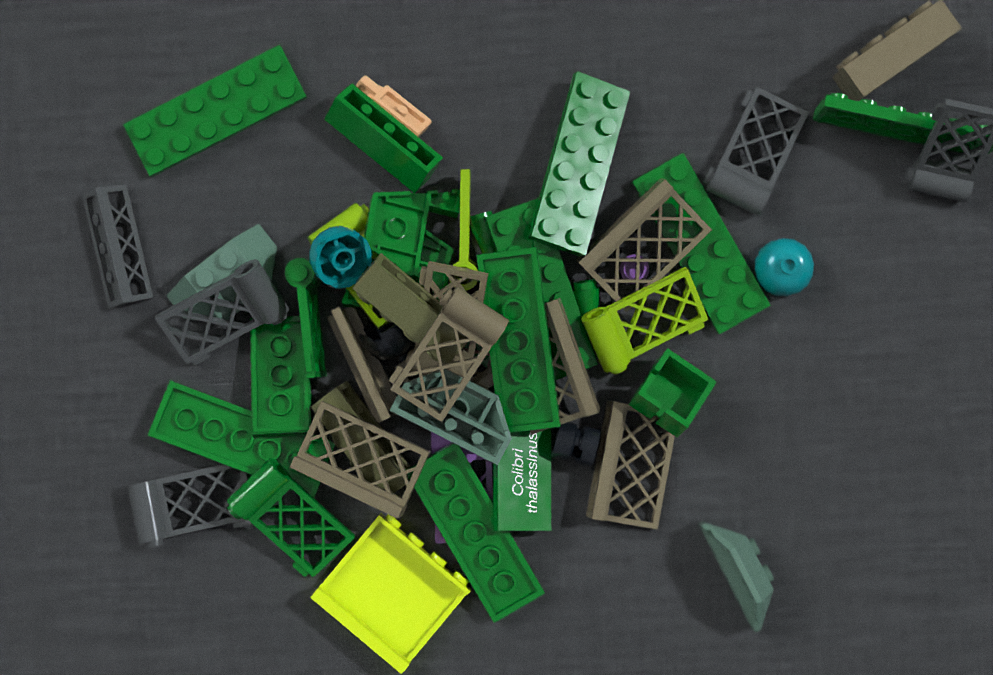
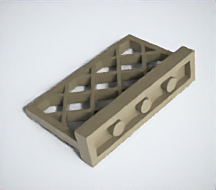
(632, 221)
(572, 364)
(365, 368)
(607, 467)
(356, 485)

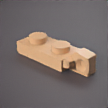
(395, 105)

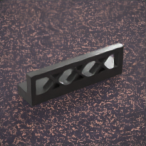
(108, 248)

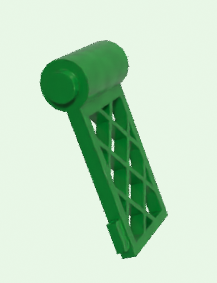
(301, 275)
(260, 495)

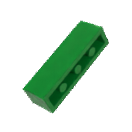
(383, 138)

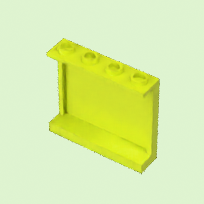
(391, 592)

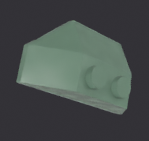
(221, 264)
(472, 422)
(742, 571)

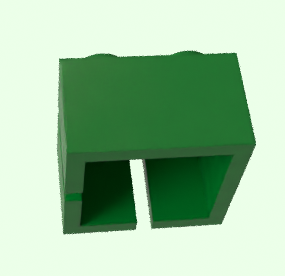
(672, 393)

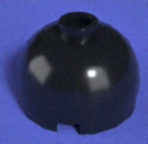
(386, 343)

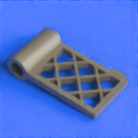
(425, 279)
(472, 320)

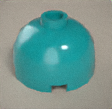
(339, 256)
(784, 267)

